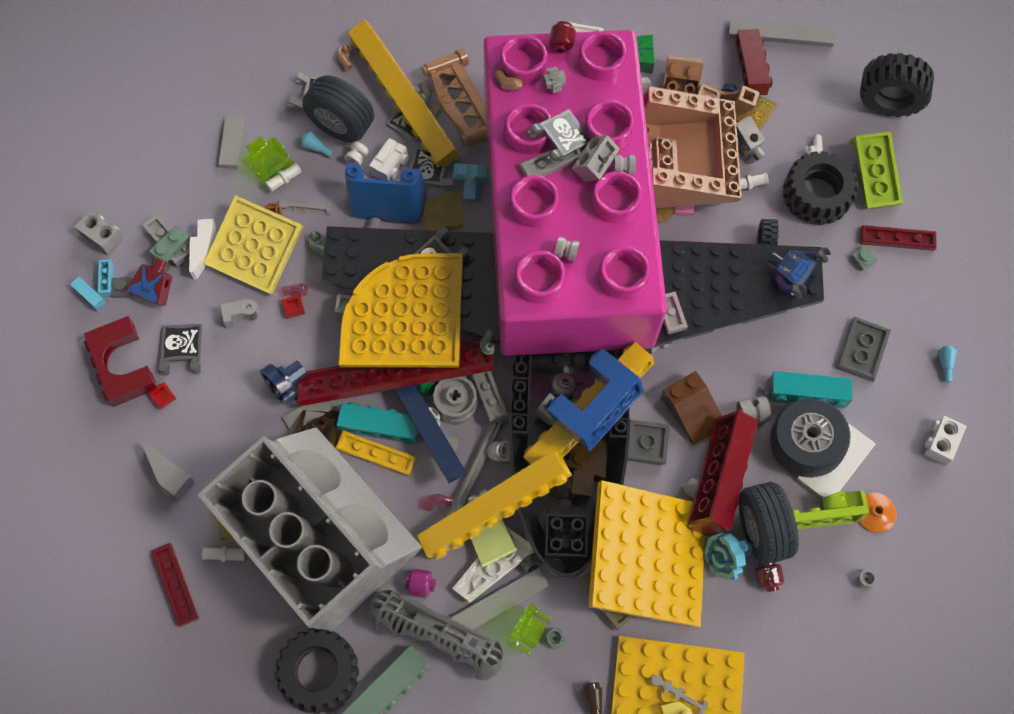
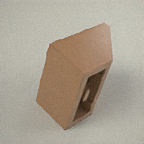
(682, 74)

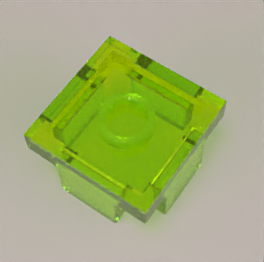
(266, 158)
(529, 629)

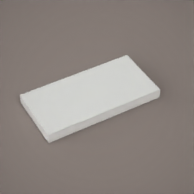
(834, 481)

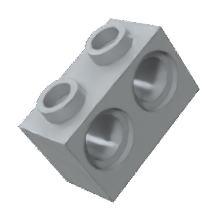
(595, 158)
(96, 234)

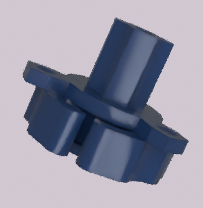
(281, 380)

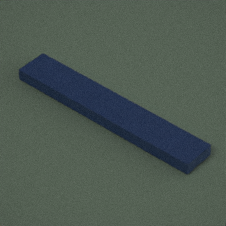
(431, 433)

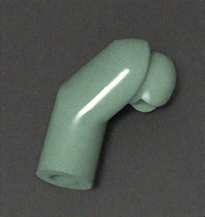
(486, 342)

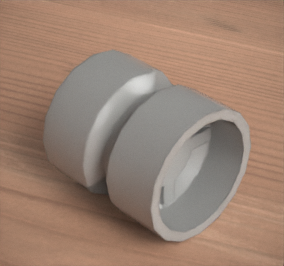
(758, 408)

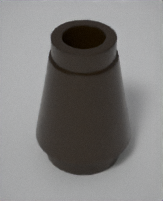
(593, 697)

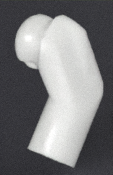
(817, 145)

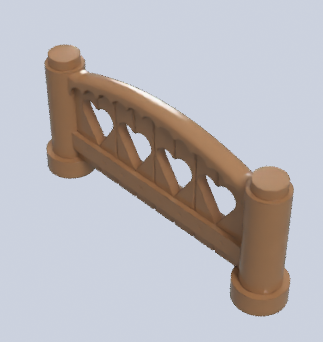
(453, 66)

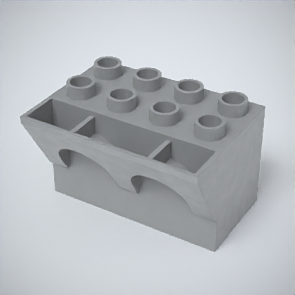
(310, 525)

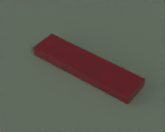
(898, 237)
(175, 585)

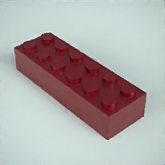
(723, 473)

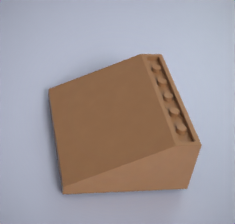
(692, 148)

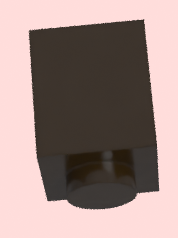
(581, 485)

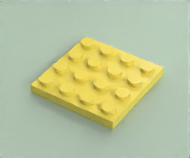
(253, 244)

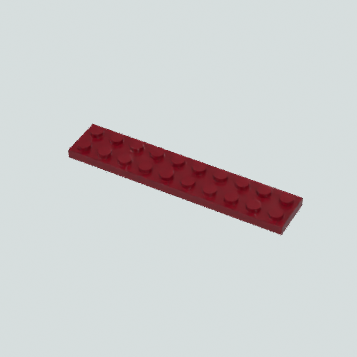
(346, 382)

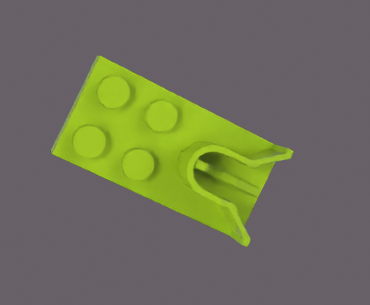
(877, 169)
(838, 509)

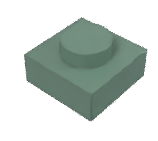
(864, 258)

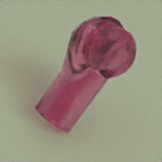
(300, 289)
(436, 499)

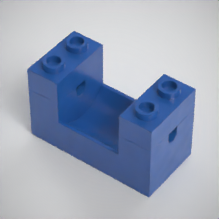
(619, 393)

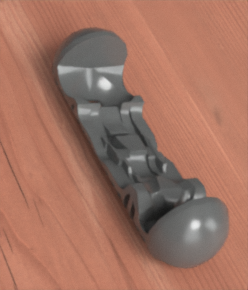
(416, 620)

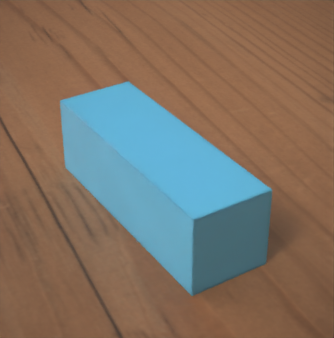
(105, 276)
(88, 293)

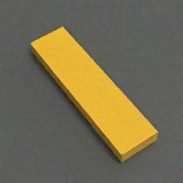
(376, 453)

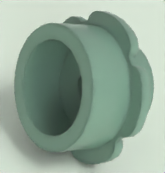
(554, 633)

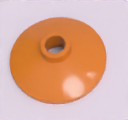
(879, 522)

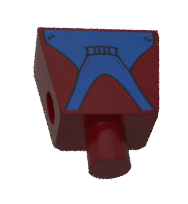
(152, 282)

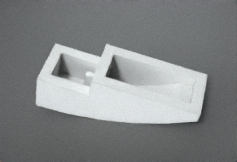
(200, 246)

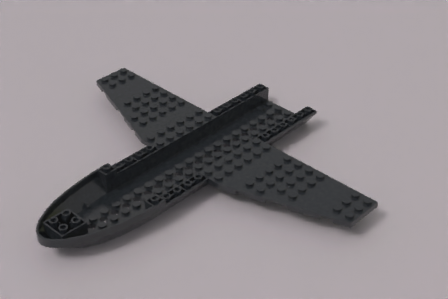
(715, 290)

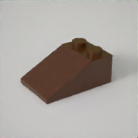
(692, 406)

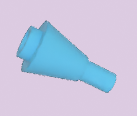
(311, 142)
(947, 357)

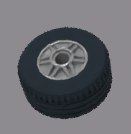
(338, 108)
(810, 437)
(768, 522)

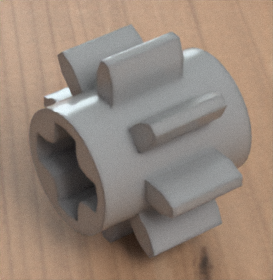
(554, 79)

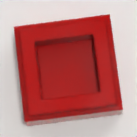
(293, 306)
(162, 395)

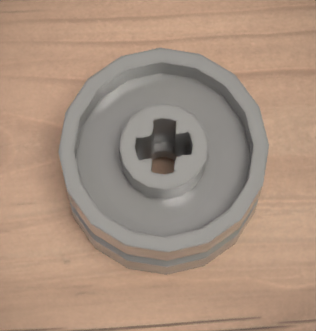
(455, 389)

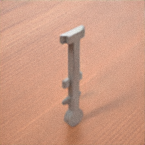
(284, 204)
(657, 680)

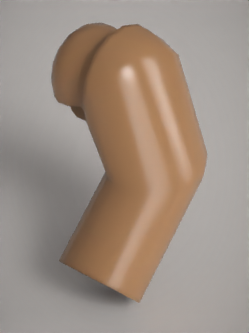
(343, 56)
(508, 83)

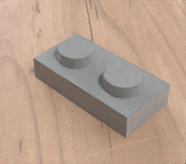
(674, 318)

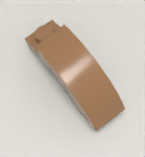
(744, 98)

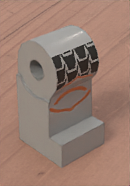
(238, 311)

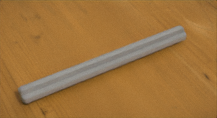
(475, 467)

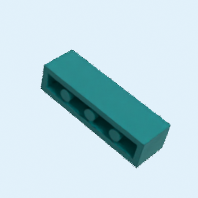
(796, 386)
(377, 423)

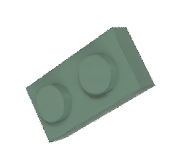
(170, 244)

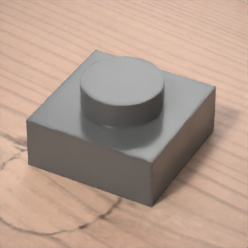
(119, 287)

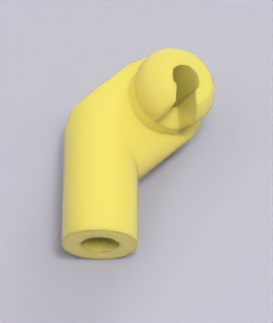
(675, 708)

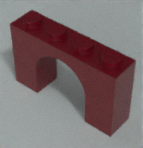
(102, 344)

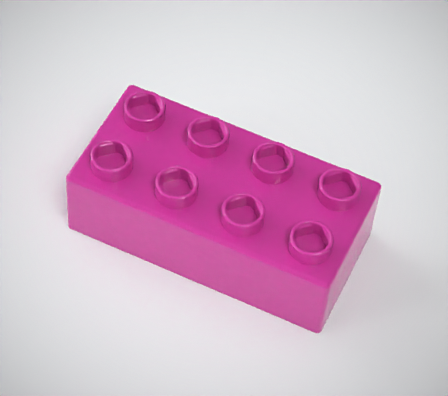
(617, 279)

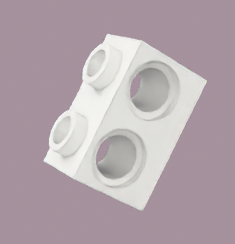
(947, 442)

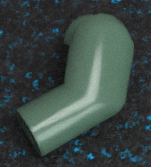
(315, 243)

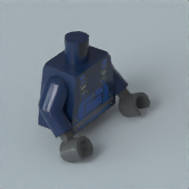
(796, 269)

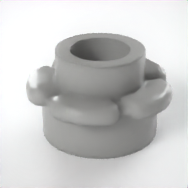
(866, 573)

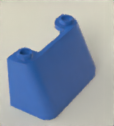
(386, 199)

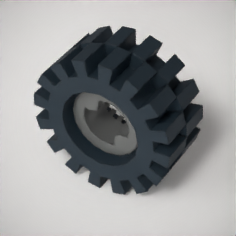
(768, 232)

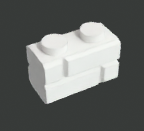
(388, 160)

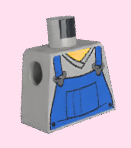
(749, 139)

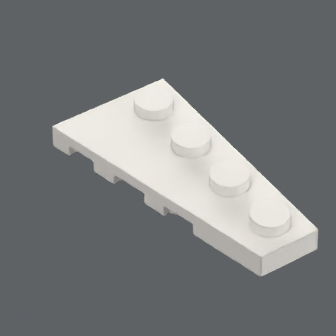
(480, 578)

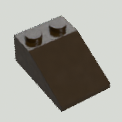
(326, 424)

